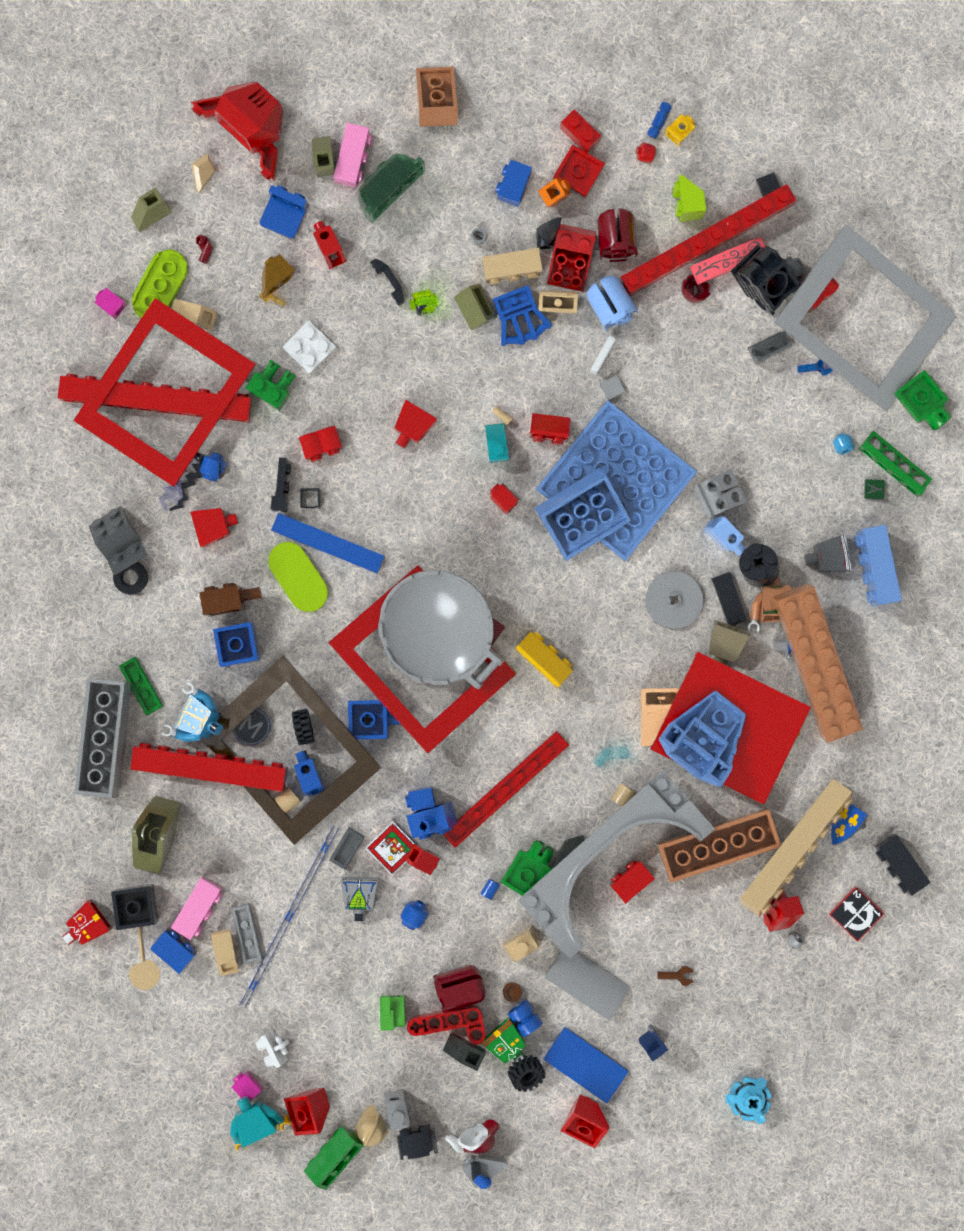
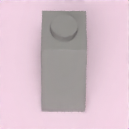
(489, 1165)

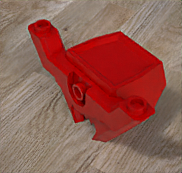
(249, 117)

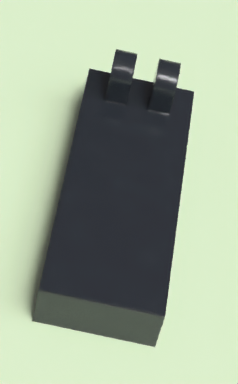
(729, 599)

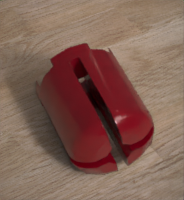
(607, 235)
(459, 988)

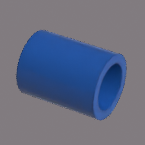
(490, 889)

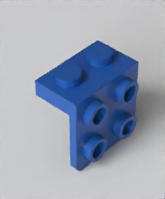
(284, 211)

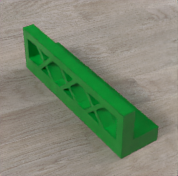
(892, 466)

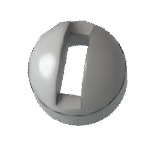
(479, 233)
(792, 941)

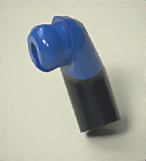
(481, 1181)

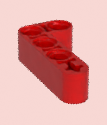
(464, 1021)

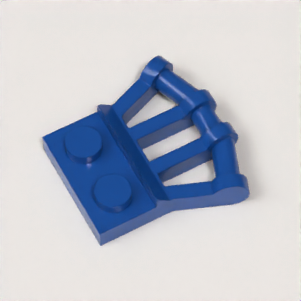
(516, 304)

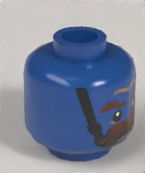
(213, 467)

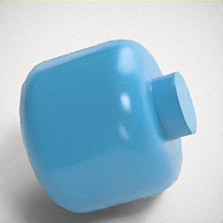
(843, 444)

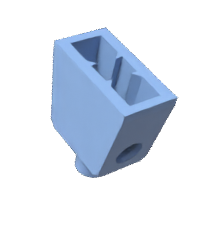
(720, 529)

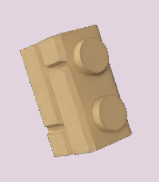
(558, 301)

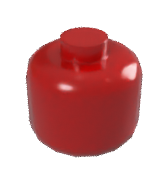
(646, 152)

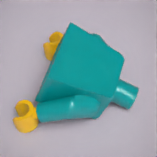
(254, 1122)

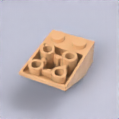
(654, 708)

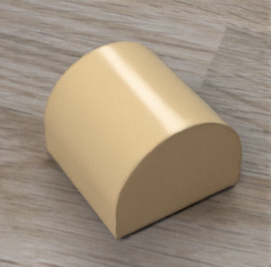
(622, 795)
(287, 800)

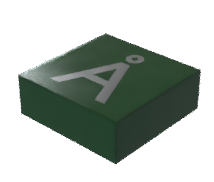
(874, 489)

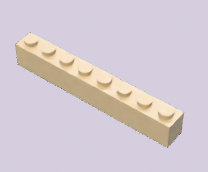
(796, 847)

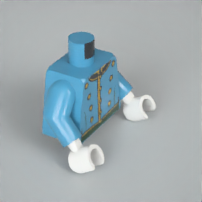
(197, 717)

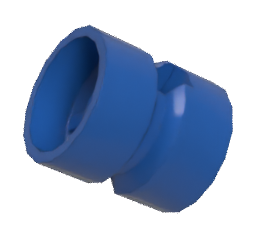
(525, 1018)

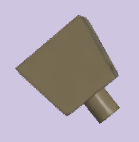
(727, 641)

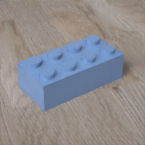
(878, 565)

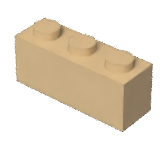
(512, 266)

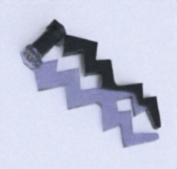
(181, 486)

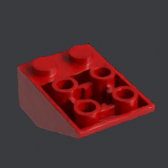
(571, 257)

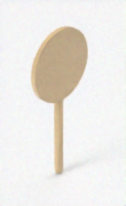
(144, 974)

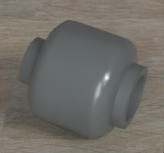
(796, 267)

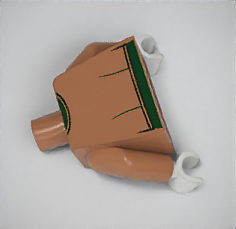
(763, 606)

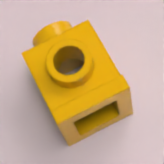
(676, 134)

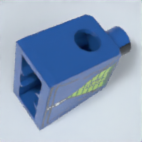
(311, 782)

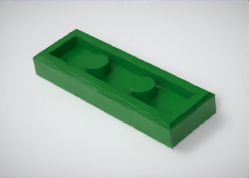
(141, 686)

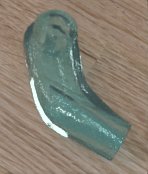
(609, 753)

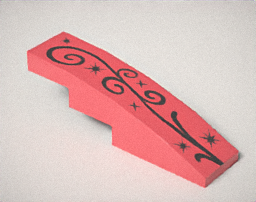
(723, 262)

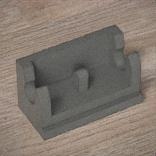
(769, 347)

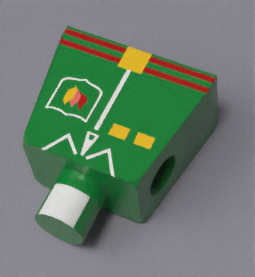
(505, 1042)

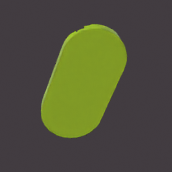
(160, 281)
(298, 576)

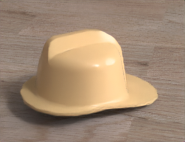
(370, 1127)

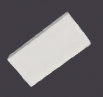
(603, 355)

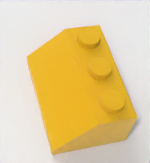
(544, 659)

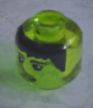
(423, 302)

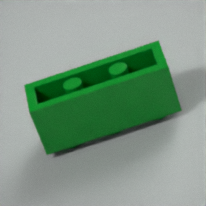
(333, 1158)

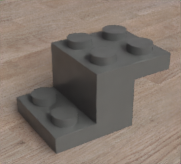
(117, 540)

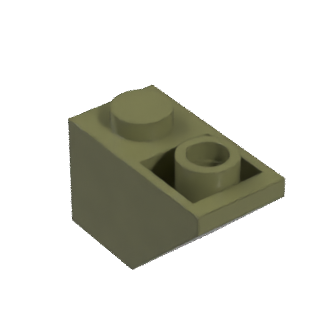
(323, 156)
(150, 209)

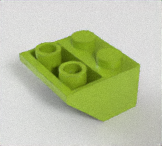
(691, 200)

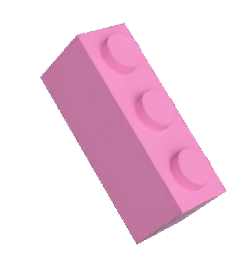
(352, 155)
(197, 908)

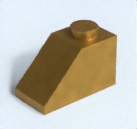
(275, 274)

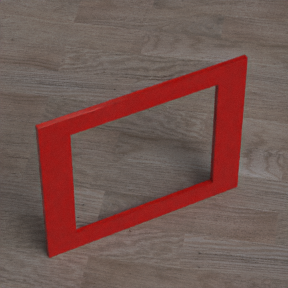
(198, 339)
(450, 718)

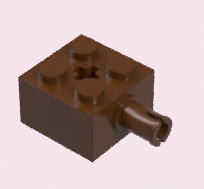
(226, 599)

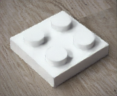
(309, 347)

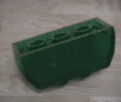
(388, 184)

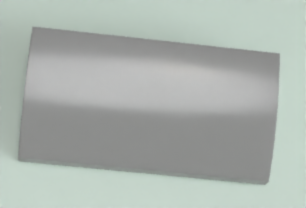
(587, 983)

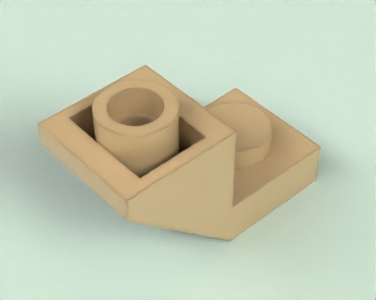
(196, 313)
(224, 952)

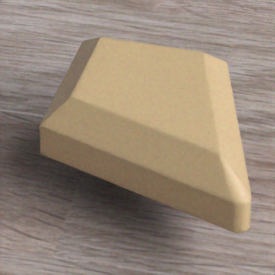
(202, 171)

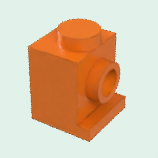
(549, 193)

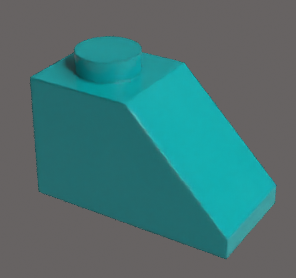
(496, 443)

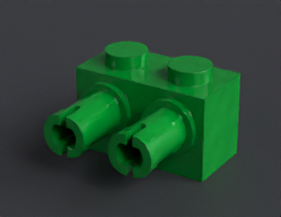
(271, 393)

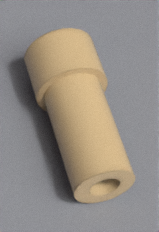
(502, 415)

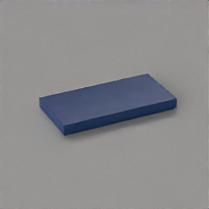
(585, 1065)

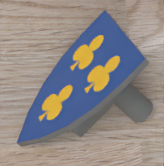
(849, 823)

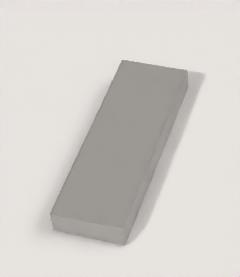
(246, 933)

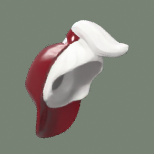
(478, 1144)

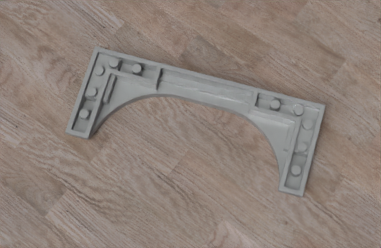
(655, 803)

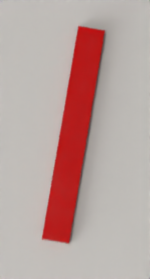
(506, 788)

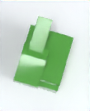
(392, 1012)

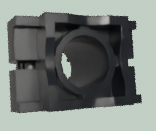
(765, 278)

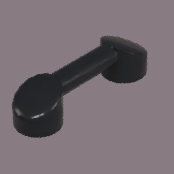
(380, 267)

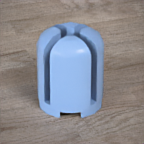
(619, 298)

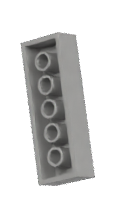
(102, 738)

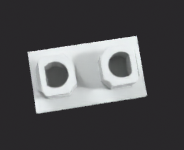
(274, 1047)

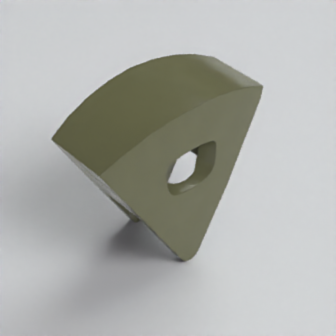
(154, 834)

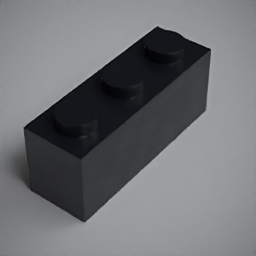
(901, 865)

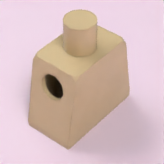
(522, 944)

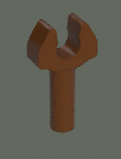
(676, 975)

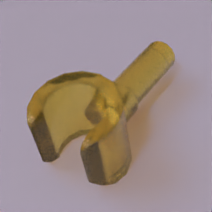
(273, 298)

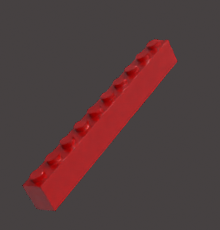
(708, 240)
(154, 399)

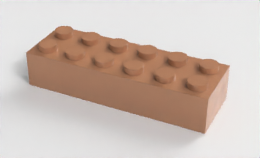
(724, 845)

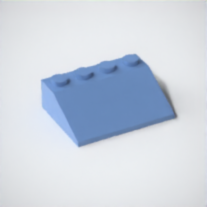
(582, 514)

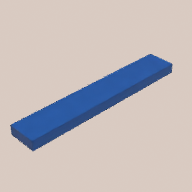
(327, 543)

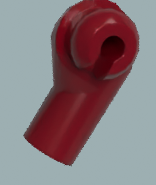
(206, 248)

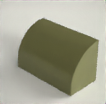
(475, 306)

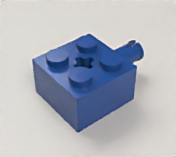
(378, 727)
(431, 820)

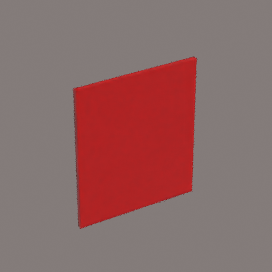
(767, 730)

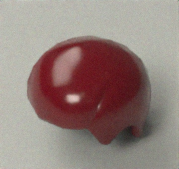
(687, 289)

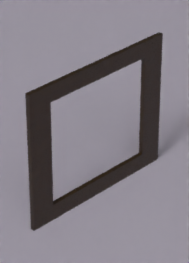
(335, 793)

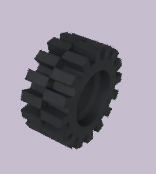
(303, 727)
(526, 1073)

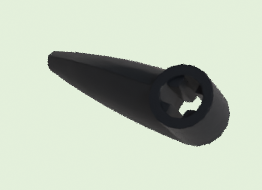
(546, 233)

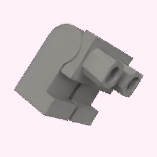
(713, 499)

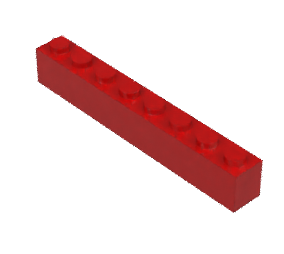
(209, 768)

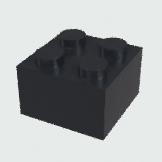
(134, 907)

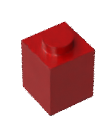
(422, 859)

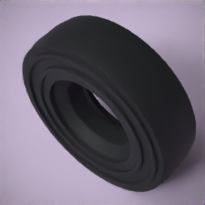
(135, 588)

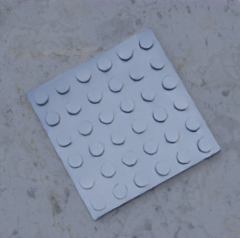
(637, 465)

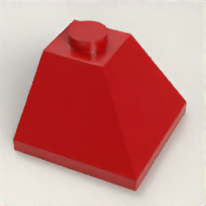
(308, 1111)
(586, 1122)

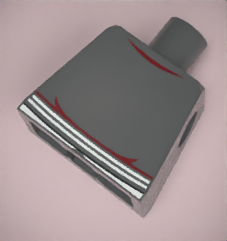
(830, 555)

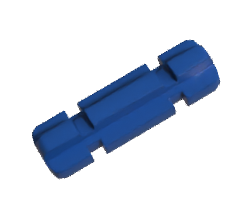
(659, 120)

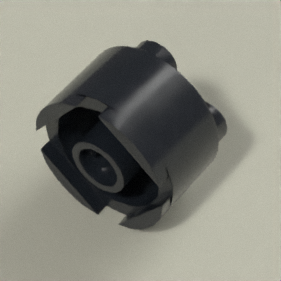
(756, 555)
(416, 1143)

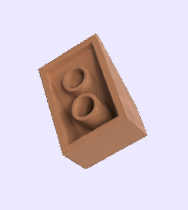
(436, 96)

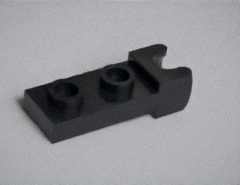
(279, 501)

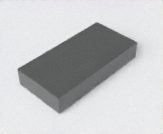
(346, 848)

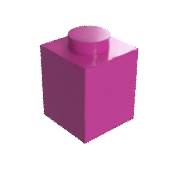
(110, 303)
(246, 1085)

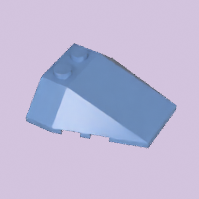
(705, 738)

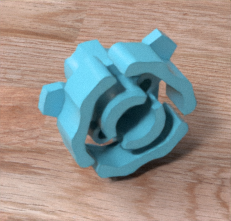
(754, 1110)

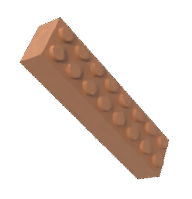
(817, 662)

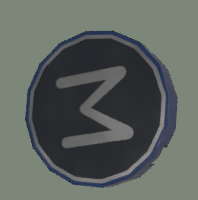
(254, 728)

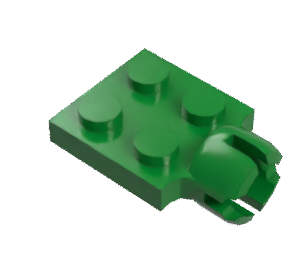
(924, 401)
(528, 868)

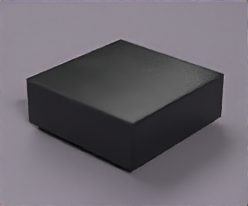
(768, 184)

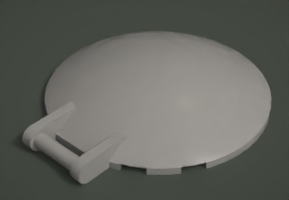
(438, 629)

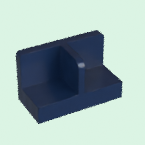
(652, 1044)

